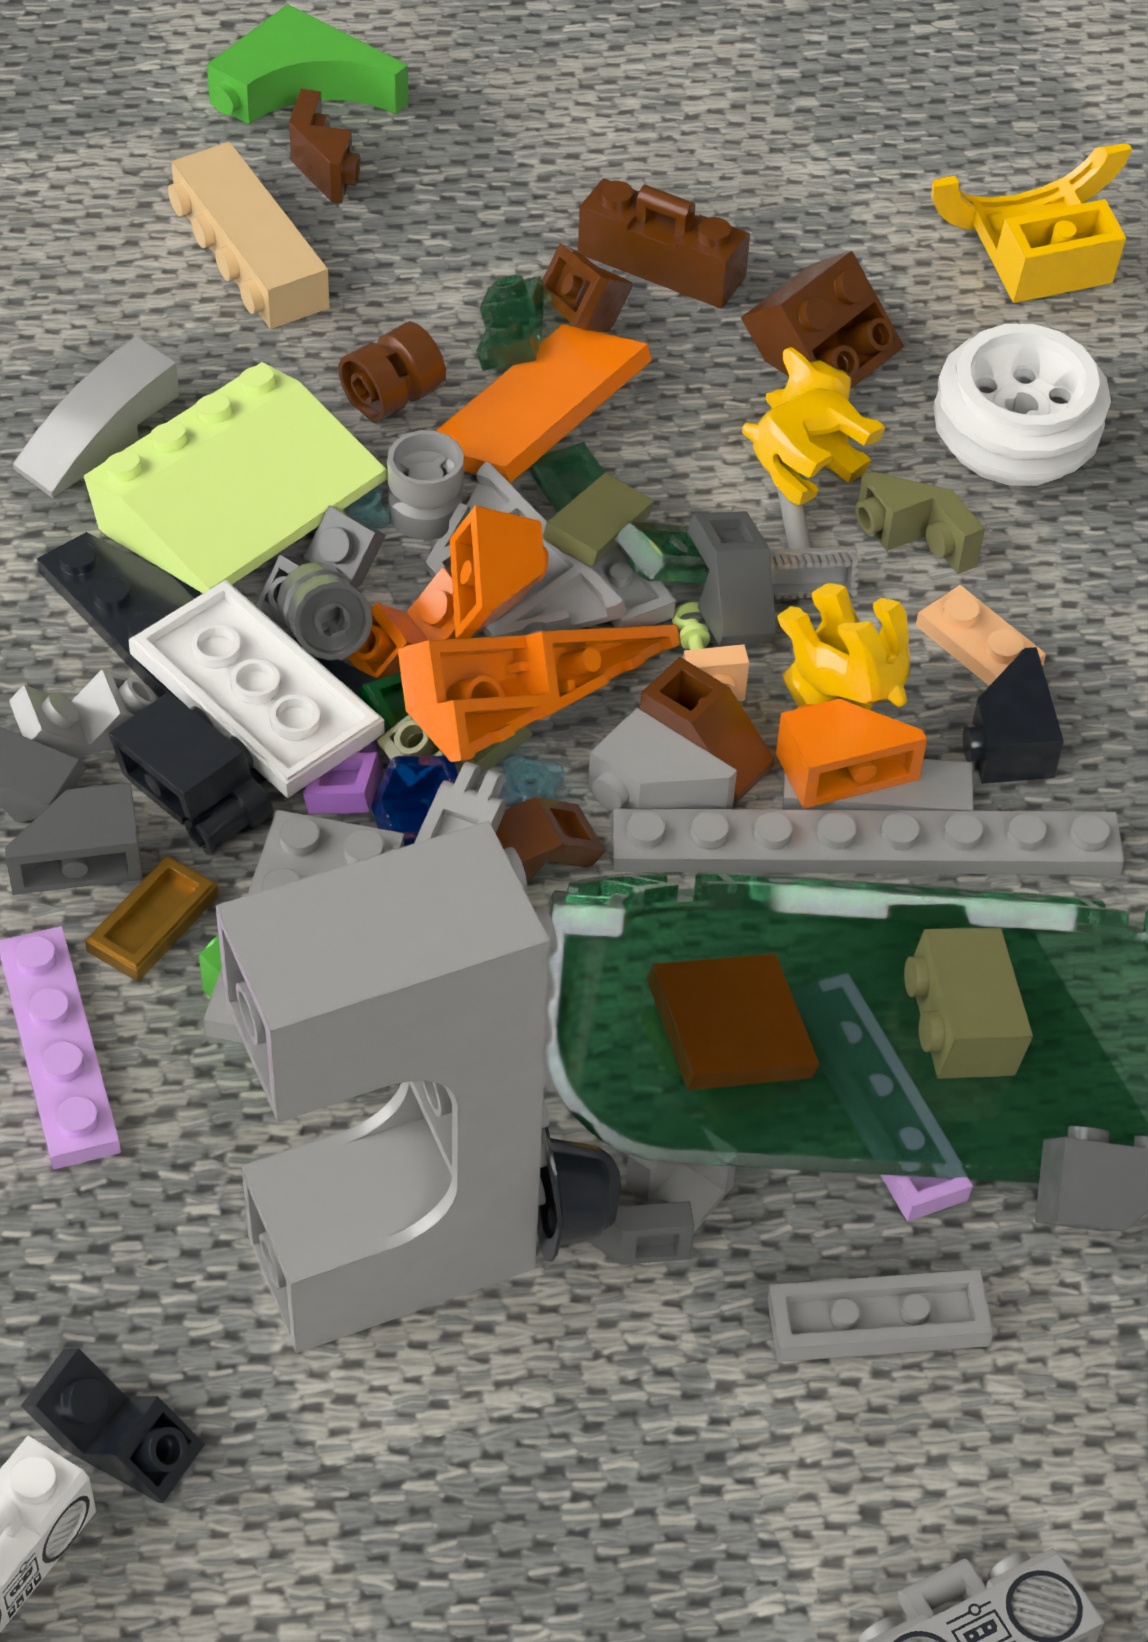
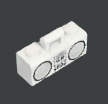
(41, 1513)

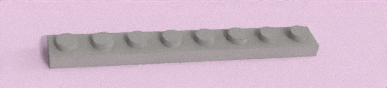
(866, 841)

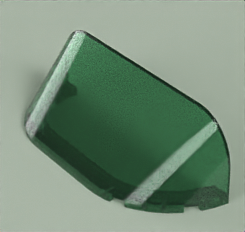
(844, 959)

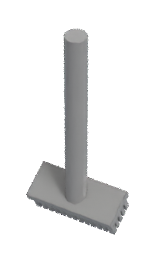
(804, 568)

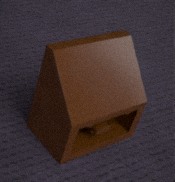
(826, 317)

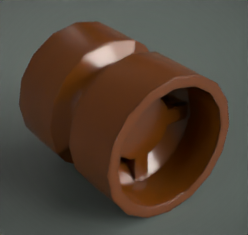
(392, 371)

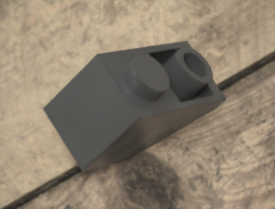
(1092, 1182)

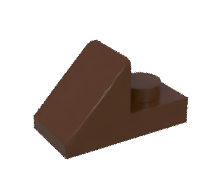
(583, 291)

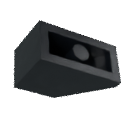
(1015, 725)

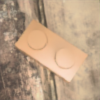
(973, 633)

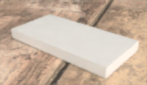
(257, 687)

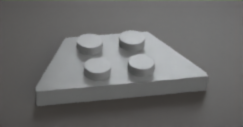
(565, 598)

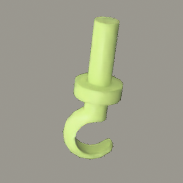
(692, 633)

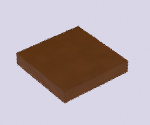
(732, 1021)

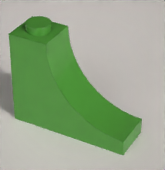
(302, 53)

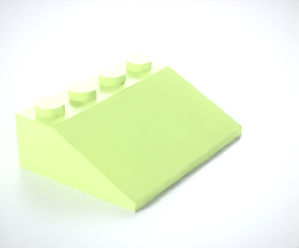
(231, 479)

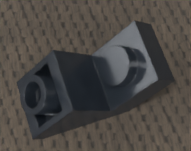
(121, 1435)

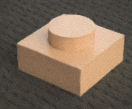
(725, 664)

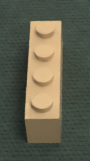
(249, 235)

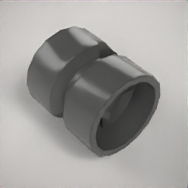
(324, 610)

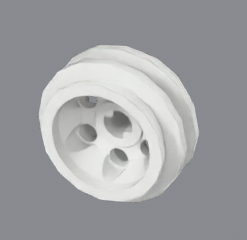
(1021, 404)

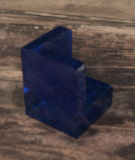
(409, 792)

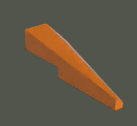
(490, 687)

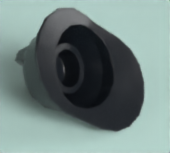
(579, 1191)

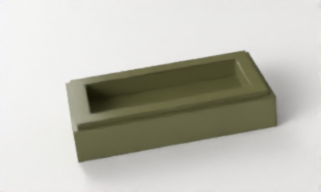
(595, 518)

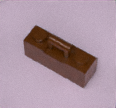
(663, 241)

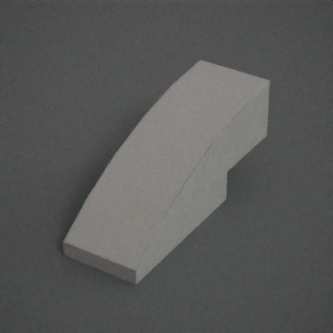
(99, 416)

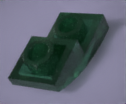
(512, 321)

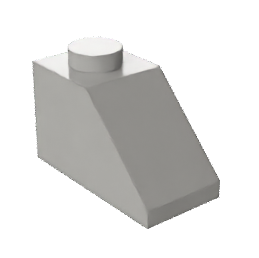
(657, 768)

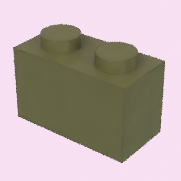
(968, 1003)

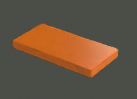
(543, 399)

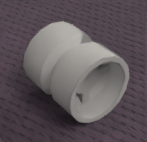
(424, 483)

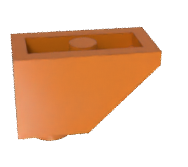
(493, 566)
(846, 751)

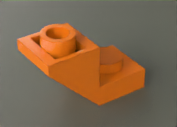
(427, 619)

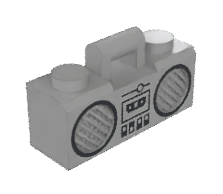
(1021, 1603)

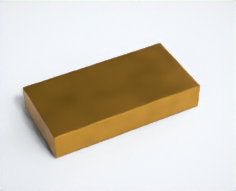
(152, 918)

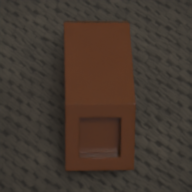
(322, 151)
(549, 832)

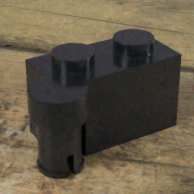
(191, 771)

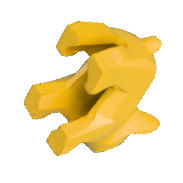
(811, 429)
(846, 655)

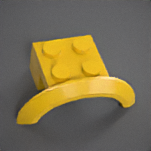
(1045, 236)

